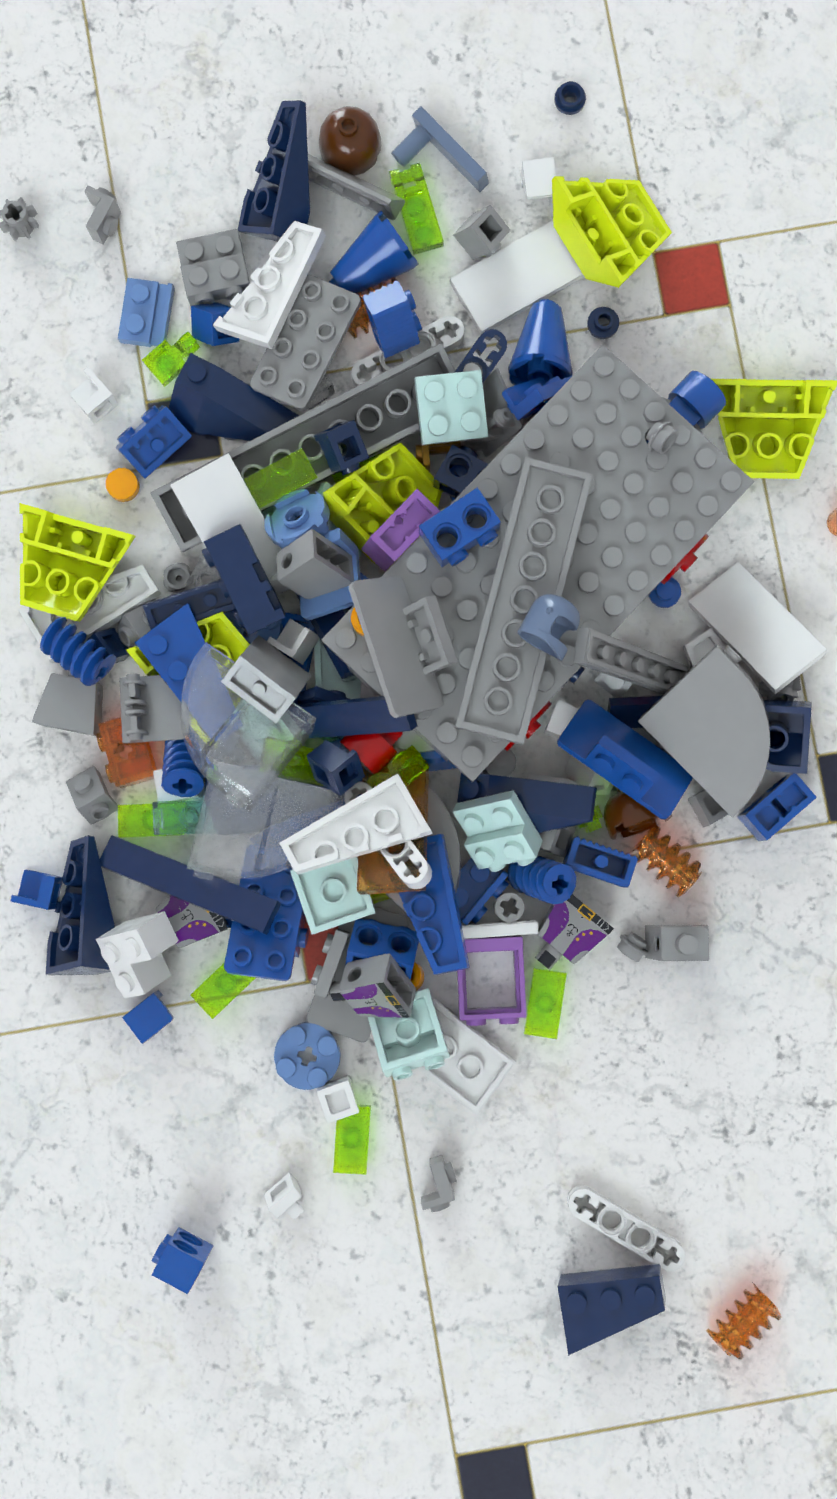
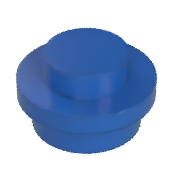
(667, 594)

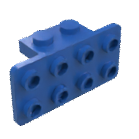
(625, 759)
(272, 954)

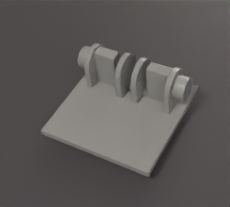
(500, 420)
(148, 710)

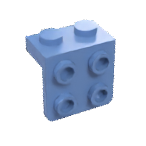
(339, 598)

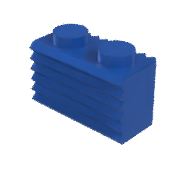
(392, 318)
(600, 862)

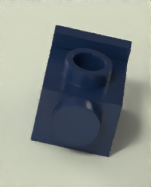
(353, 448)
(335, 767)

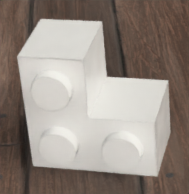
(135, 953)

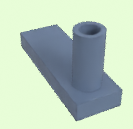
(429, 130)

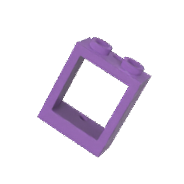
(399, 530)
(506, 1015)

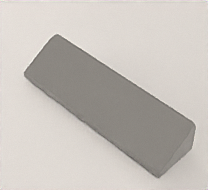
(354, 188)

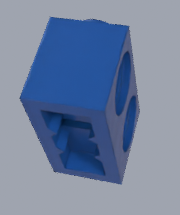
(453, 521)
(776, 807)
(384, 940)
(180, 1259)

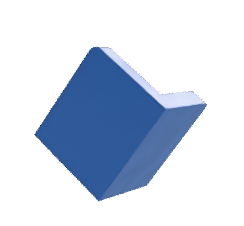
(202, 323)
(38, 890)
(148, 1017)

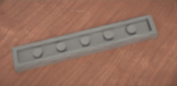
(626, 661)

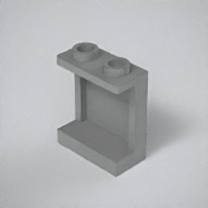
(266, 679)

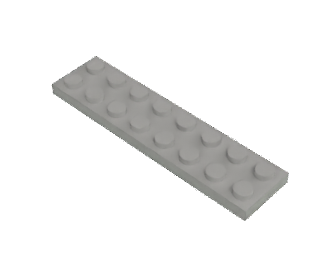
(530, 564)

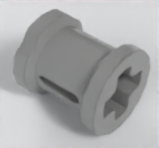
(518, 903)

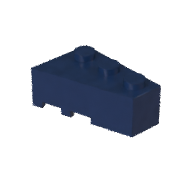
(243, 579)
(608, 1302)

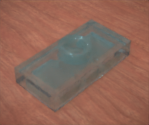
(175, 817)

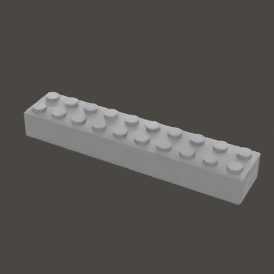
(381, 409)

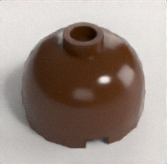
(350, 140)
(627, 816)

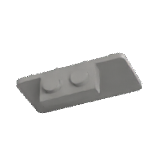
(306, 343)
(404, 643)
(339, 1015)

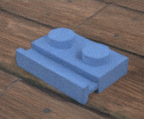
(145, 312)

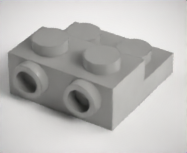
(213, 267)

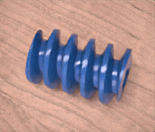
(74, 653)
(180, 773)
(543, 880)

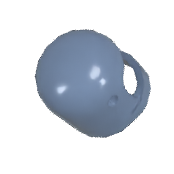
(539, 625)

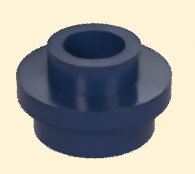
(572, 90)
(598, 330)

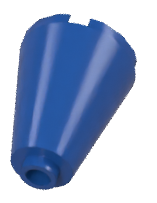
(373, 257)
(541, 346)

